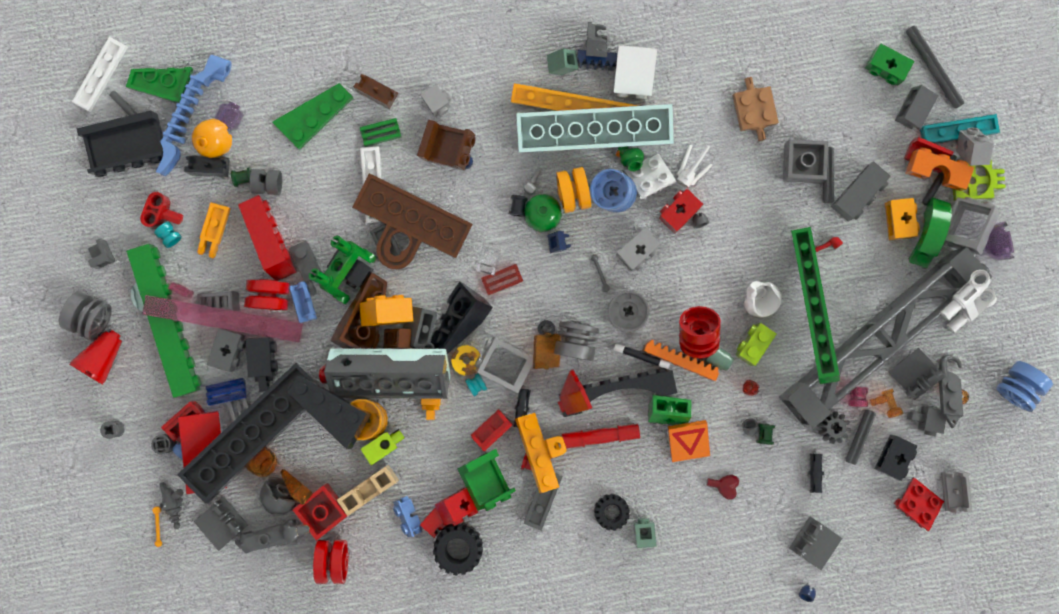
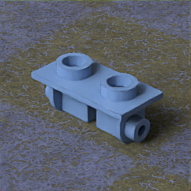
(302, 302)
(403, 511)

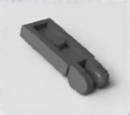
(305, 262)

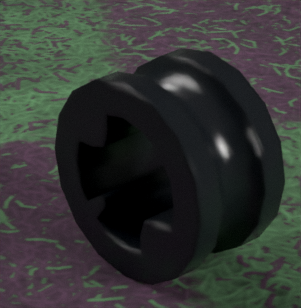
(542, 324)

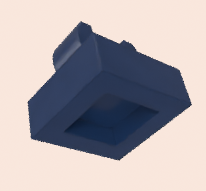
(557, 242)

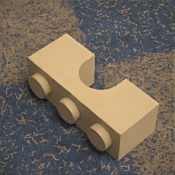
(368, 490)

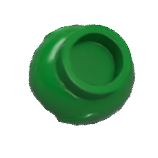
(630, 158)

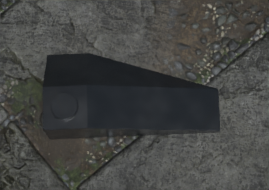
(463, 316)

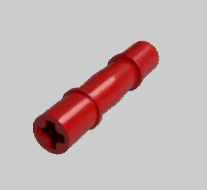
(601, 436)

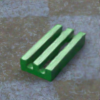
(378, 125)

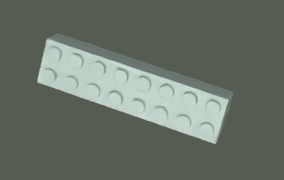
(595, 128)

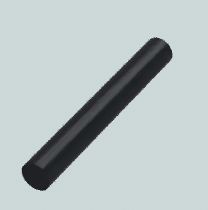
(935, 186)

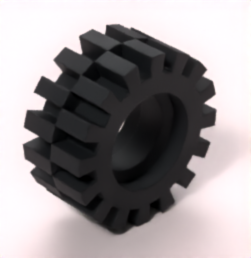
(623, 512)

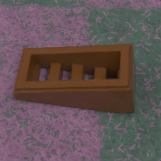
(397, 338)

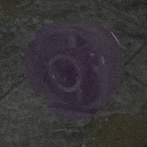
(1000, 243)

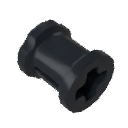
(518, 205)

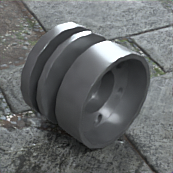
(639, 307)
(85, 315)
(576, 340)

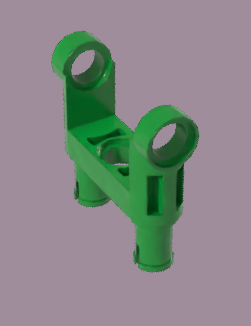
(332, 278)

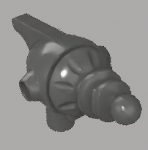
(171, 503)

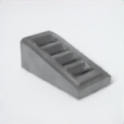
(230, 300)

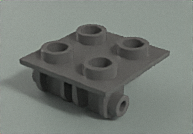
(916, 374)
(220, 523)
(815, 543)

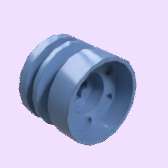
(603, 192)
(1024, 386)

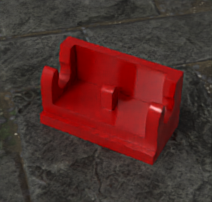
(171, 427)
(491, 430)

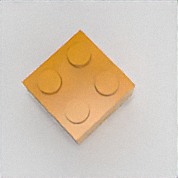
(386, 310)

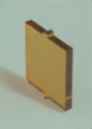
(544, 351)

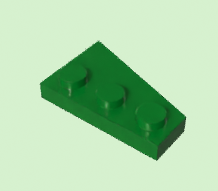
(160, 83)

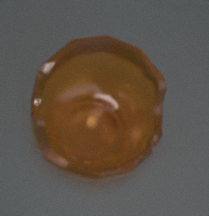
(263, 464)

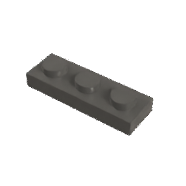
(540, 507)

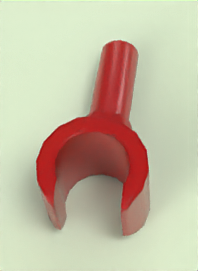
(835, 242)

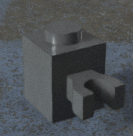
(929, 420)

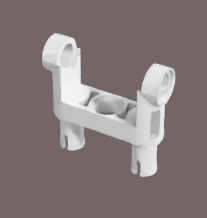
(968, 302)

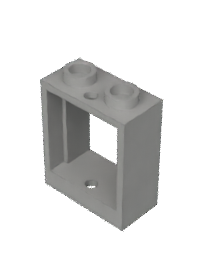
(972, 205)
(521, 374)

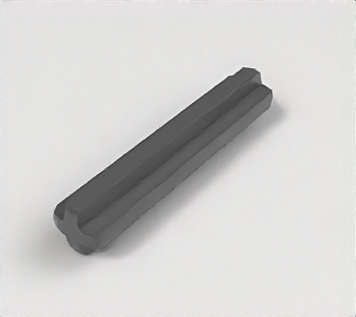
(828, 185)
(860, 437)

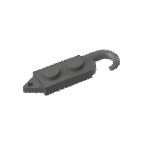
(950, 392)

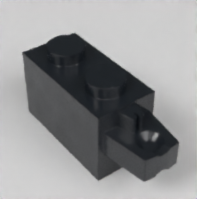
(261, 360)

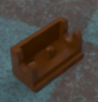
(376, 91)

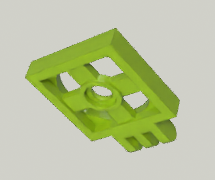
(991, 181)

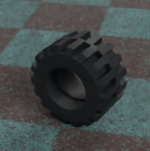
(458, 565)

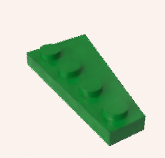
(309, 118)

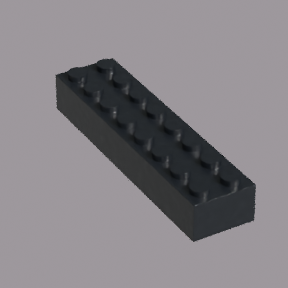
(244, 438)

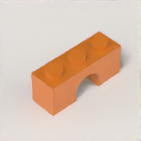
(956, 173)

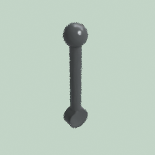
(605, 287)

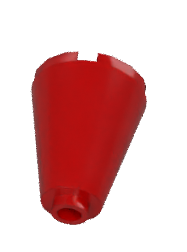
(98, 357)

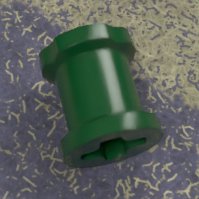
(241, 177)
(765, 434)

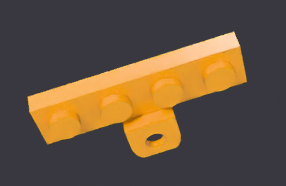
(540, 452)

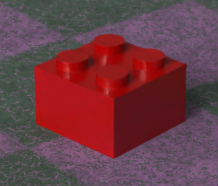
(321, 511)

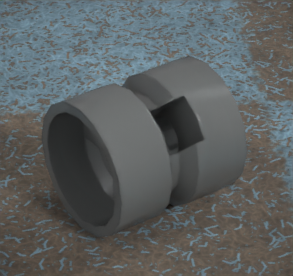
(266, 182)

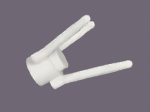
(686, 176)

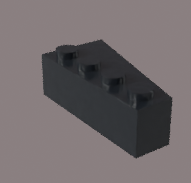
(333, 412)

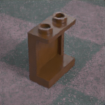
(446, 145)

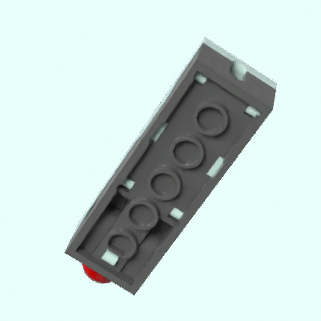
(387, 373)

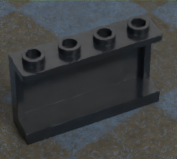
(123, 143)

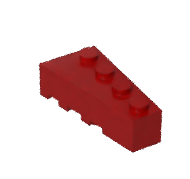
(266, 238)

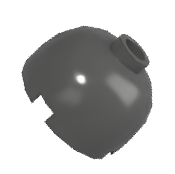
(276, 496)

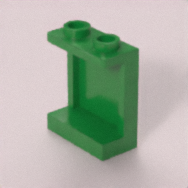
(485, 481)

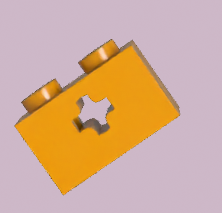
(899, 228)

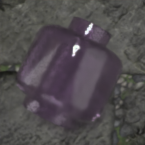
(229, 115)

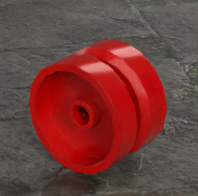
(267, 292)
(330, 562)

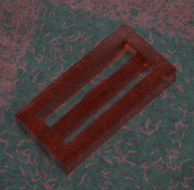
(517, 273)

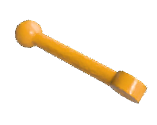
(156, 510)

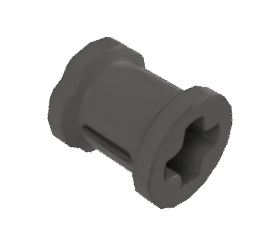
(106, 429)

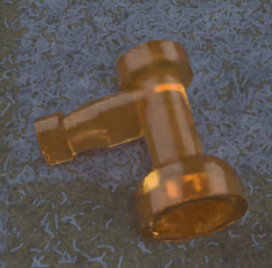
(887, 396)

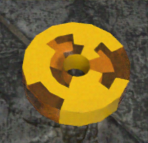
(458, 356)

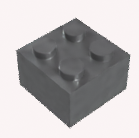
(805, 161)

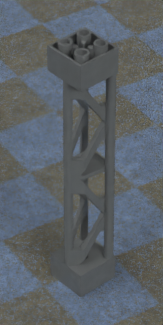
(956, 269)

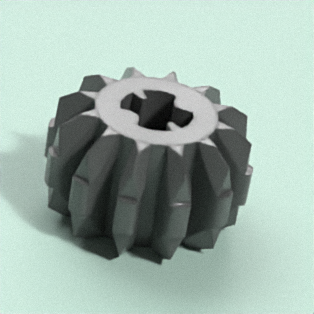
(834, 435)

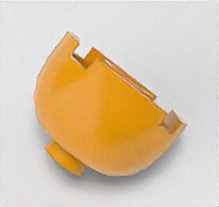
(211, 138)

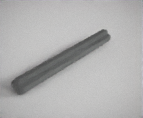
(935, 67)

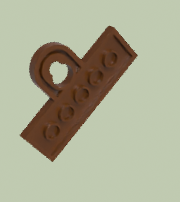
(412, 216)

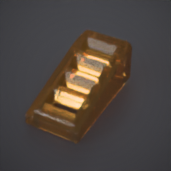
(295, 487)

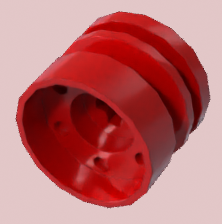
(699, 332)

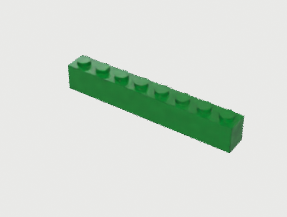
(815, 306)
(166, 332)

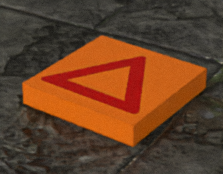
(689, 441)

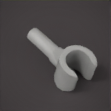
(529, 187)

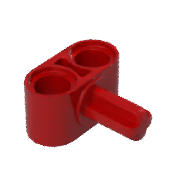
(160, 212)

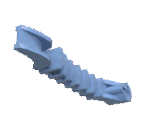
(215, 69)

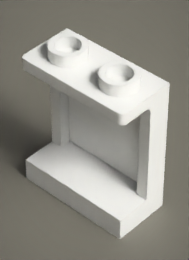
(634, 71)

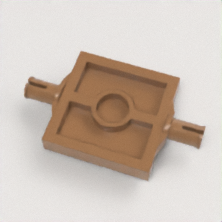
(755, 109)

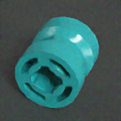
(168, 235)

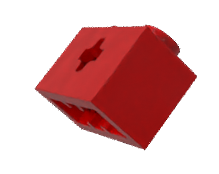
(682, 199)
(456, 507)

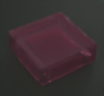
(181, 290)

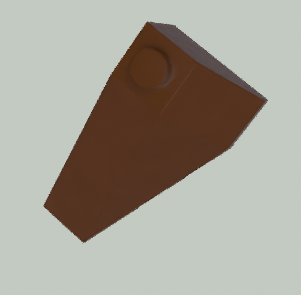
(349, 331)

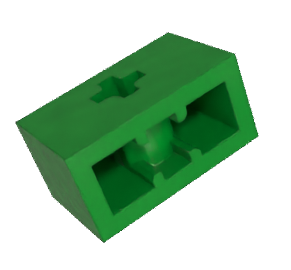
(898, 64)
(669, 410)

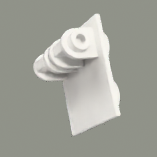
(651, 177)

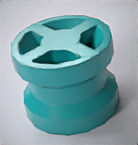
(476, 384)

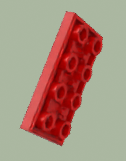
(196, 434)

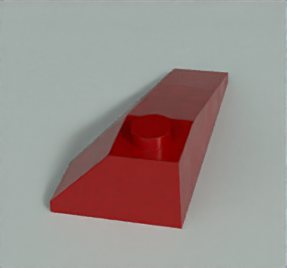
(573, 395)

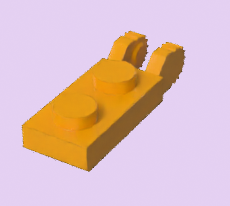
(213, 228)

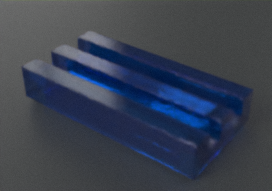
(226, 388)

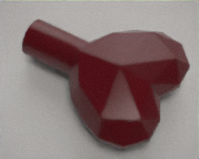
(725, 486)

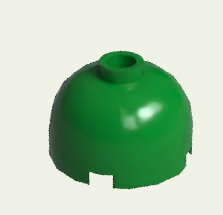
(543, 213)

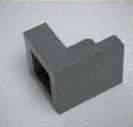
(100, 254)

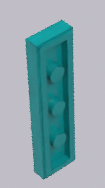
(950, 130)

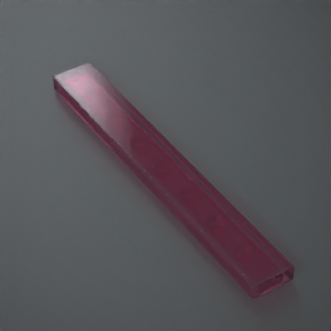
(222, 318)

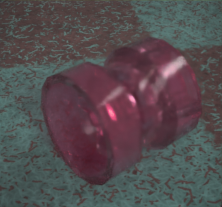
(858, 392)

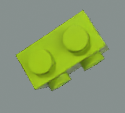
(755, 344)

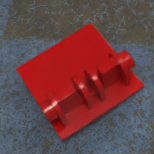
(920, 504)

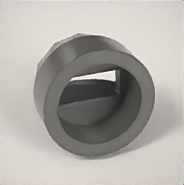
(700, 221)
(750, 426)

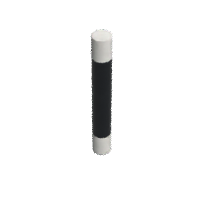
(642, 356)

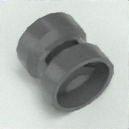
(166, 444)

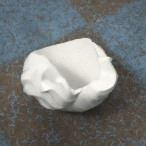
(762, 299)

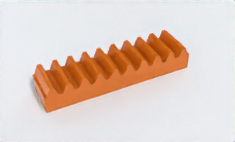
(683, 362)

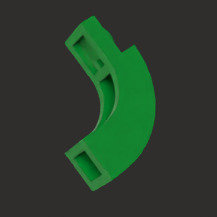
(936, 226)

